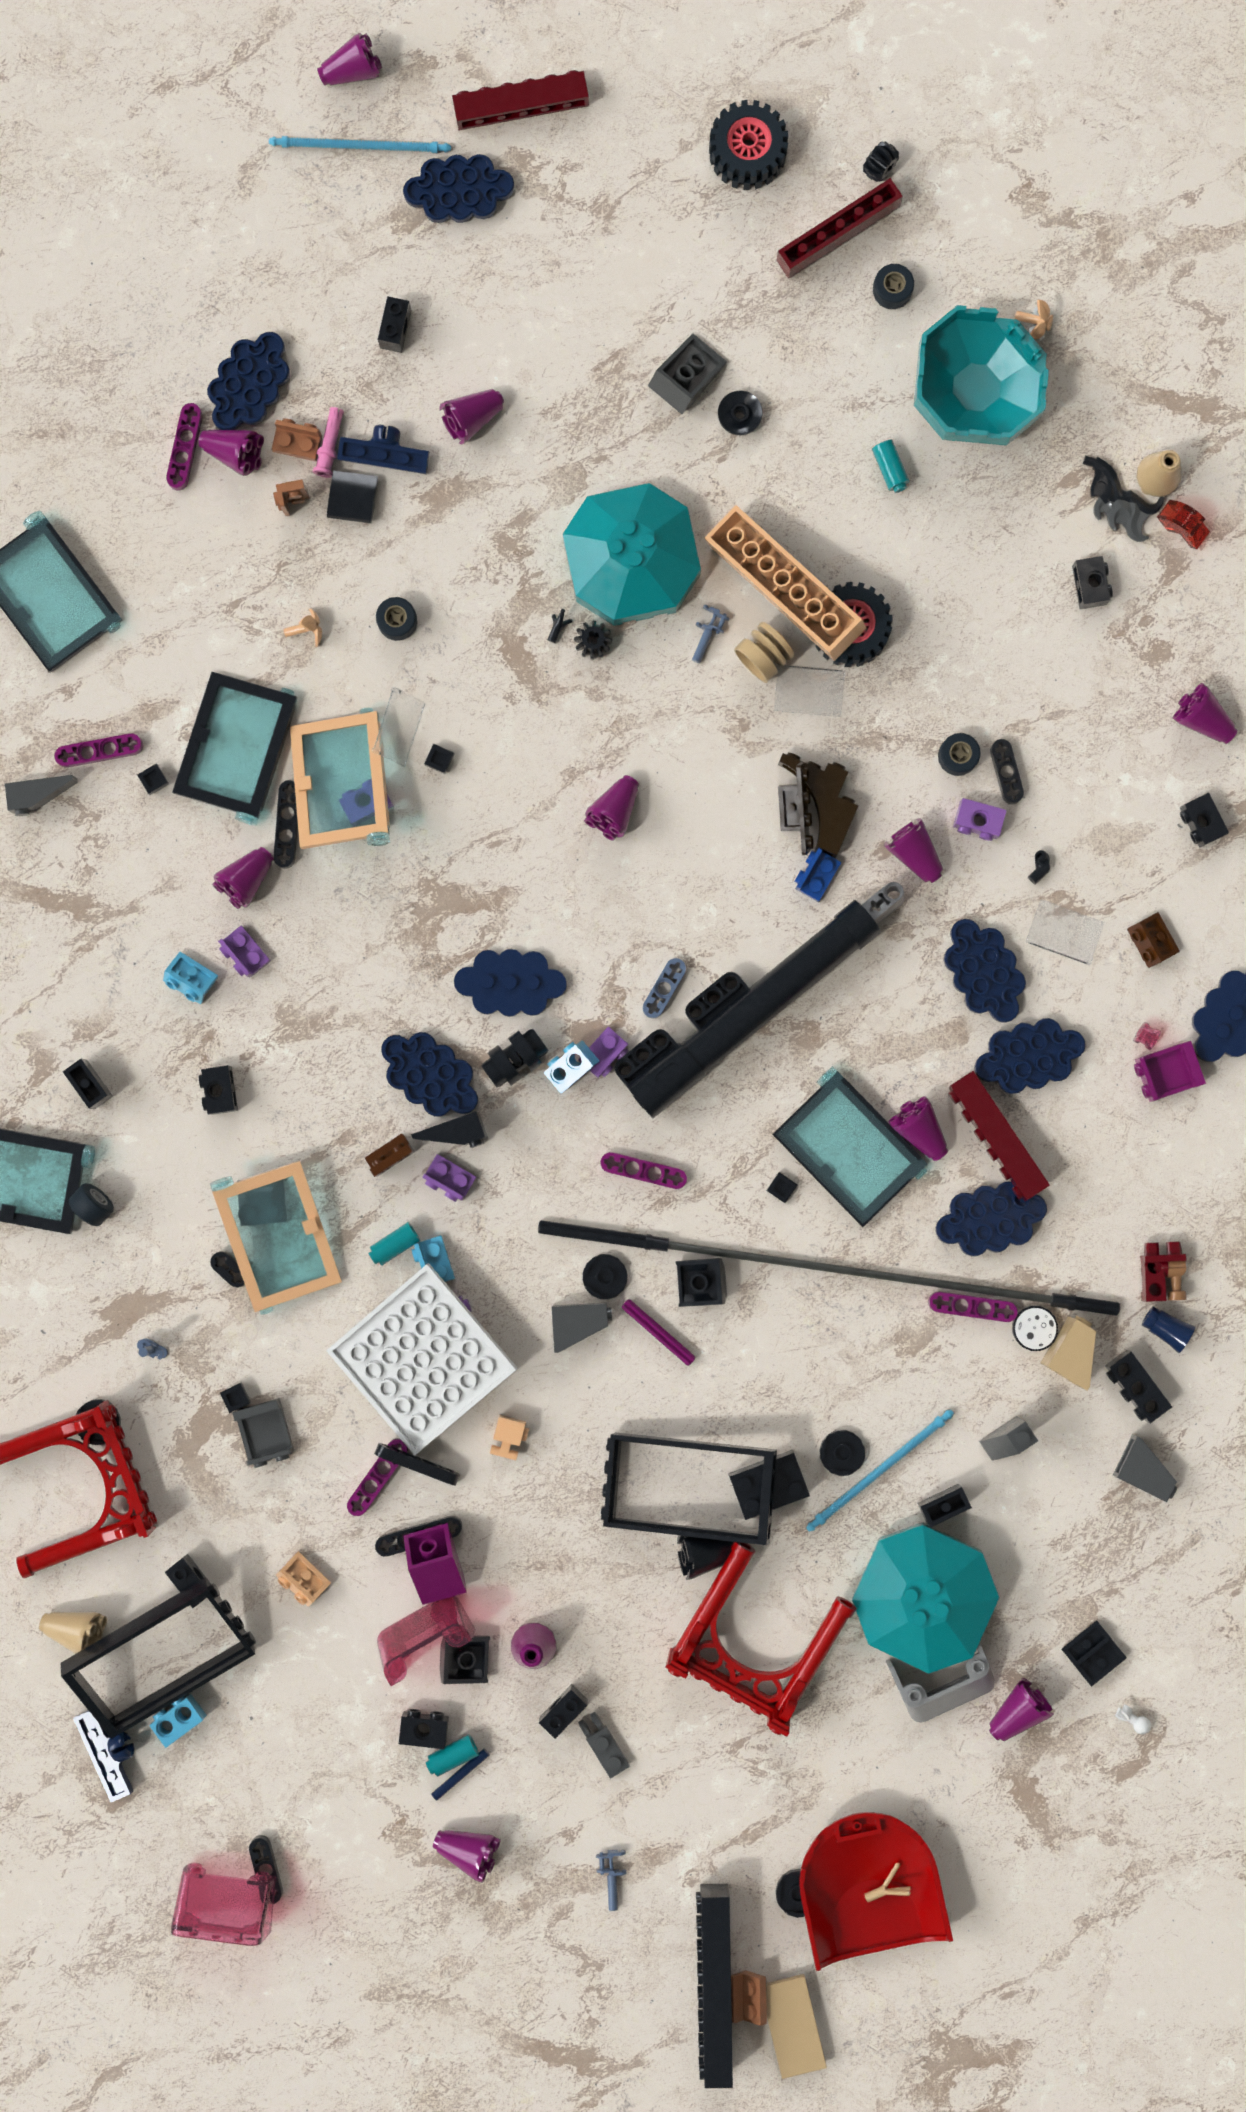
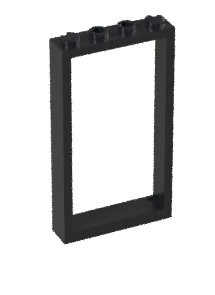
(611, 1487)
(175, 1690)

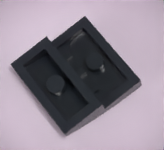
(352, 496)
(1094, 1653)

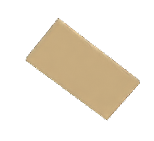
(793, 2027)

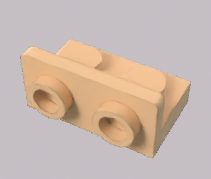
(302, 1579)

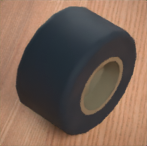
(891, 278)
(393, 611)
(964, 748)

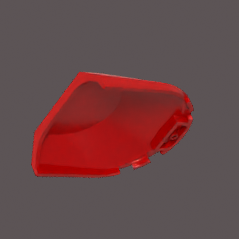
(854, 1859)

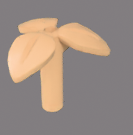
(1042, 321)
(308, 623)

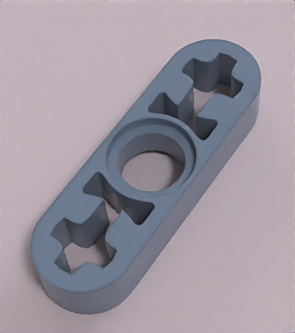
(667, 970)

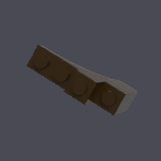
(833, 812)

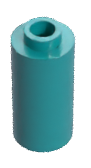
(891, 466)
(393, 1244)
(452, 1756)

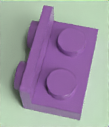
(244, 952)
(607, 1049)
(449, 1177)

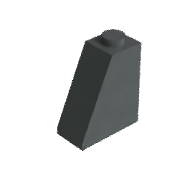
(577, 1322)
(1009, 1439)
(1144, 1470)

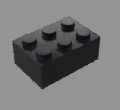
(787, 1489)

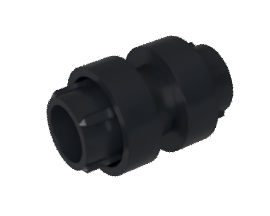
(499, 1066)

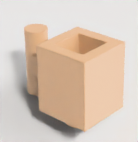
(509, 1432)

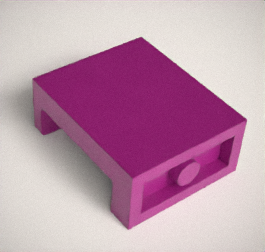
(1169, 1071)

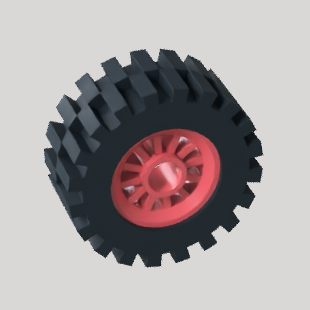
(771, 149)
(878, 625)

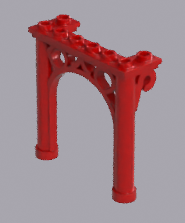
(101, 1421)
(778, 1714)

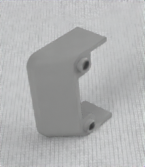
(925, 1706)

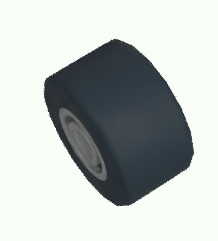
(91, 1204)

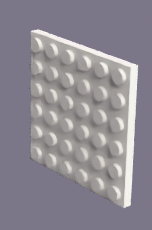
(421, 1359)

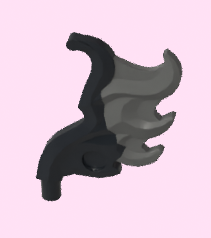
(1118, 505)

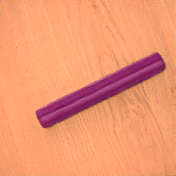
(658, 1332)

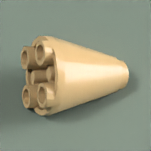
(1159, 473)
(73, 1629)

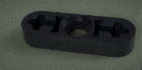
(1012, 763)
(267, 1851)

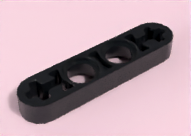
(285, 824)
(417, 1464)
(389, 1537)

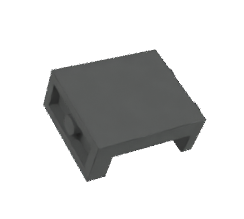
(264, 1432)

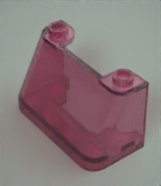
(420, 1628)
(223, 1907)

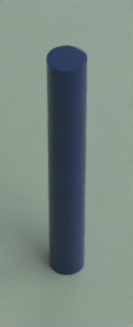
(460, 1774)

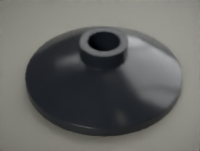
(740, 402)

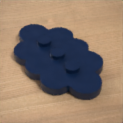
(458, 188)
(248, 381)
(984, 970)
(510, 982)
(1222, 1020)
(1029, 1056)
(429, 1074)
(990, 1219)

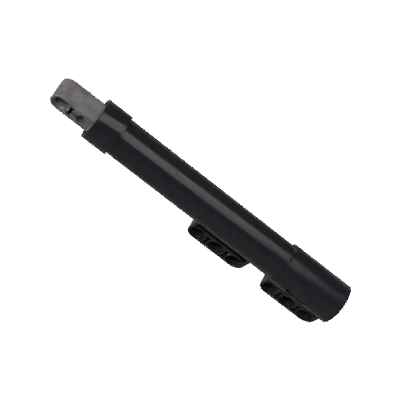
(745, 1010)

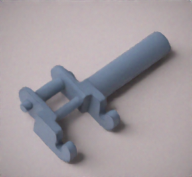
(700, 650)
(150, 1348)
(611, 1878)

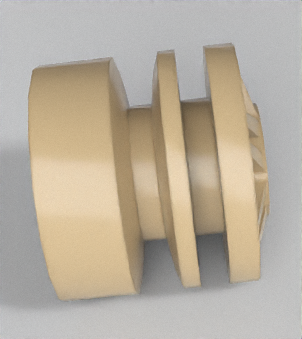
(768, 648)

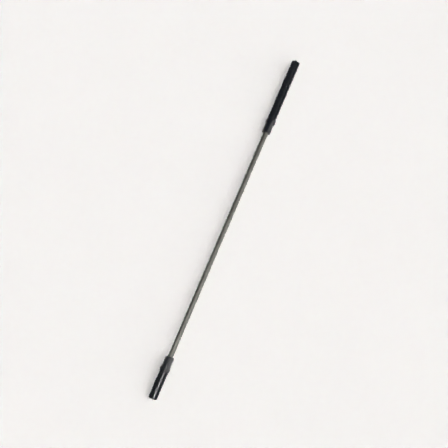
(650, 1242)

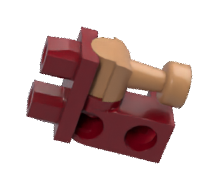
(1157, 1268)

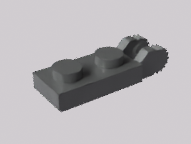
(605, 1747)

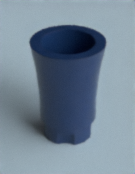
(1168, 1328)

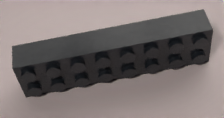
(715, 1992)

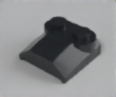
(701, 1282)
(465, 1663)

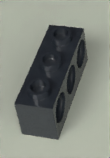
(1149, 1389)

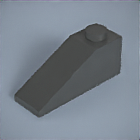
(34, 794)

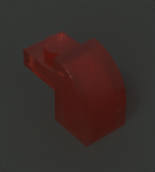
(1184, 520)

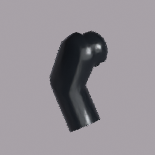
(1042, 866)

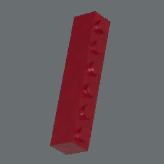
(520, 100)
(839, 228)
(999, 1136)

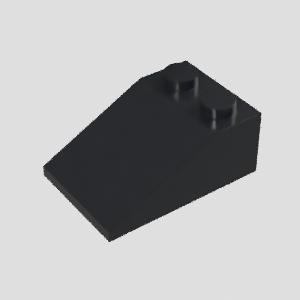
(461, 1131)

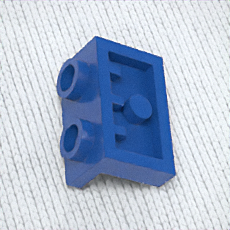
(817, 875)

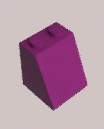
(434, 1564)

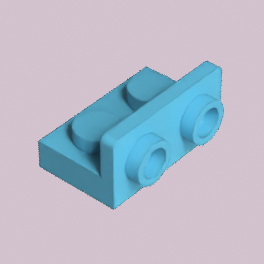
(189, 978)
(434, 1253)

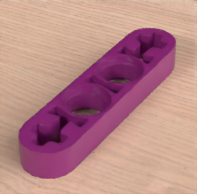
(182, 446)
(98, 748)
(644, 1167)
(972, 1309)
(376, 1476)

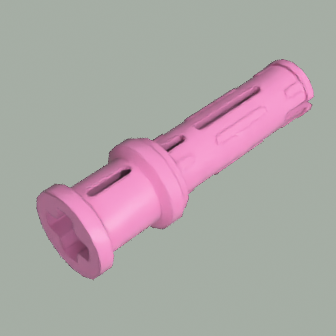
(327, 452)

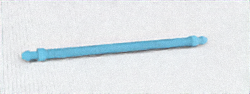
(286, 142)
(822, 1517)

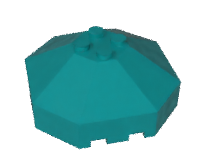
(980, 377)
(631, 554)
(925, 1598)

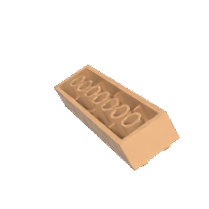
(785, 583)

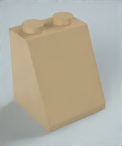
(1073, 1352)

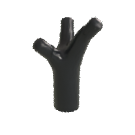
(558, 625)

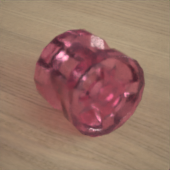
(1147, 1036)

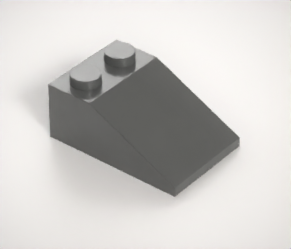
(686, 373)

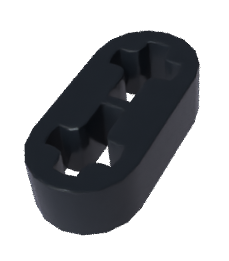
(224, 1272)

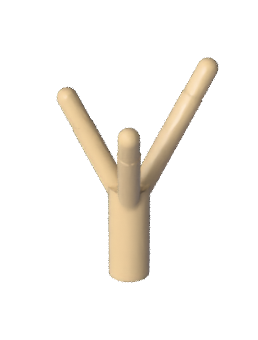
(883, 1890)

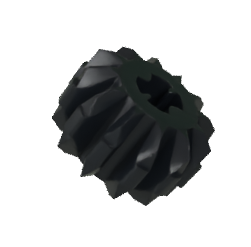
(880, 161)
(602, 640)

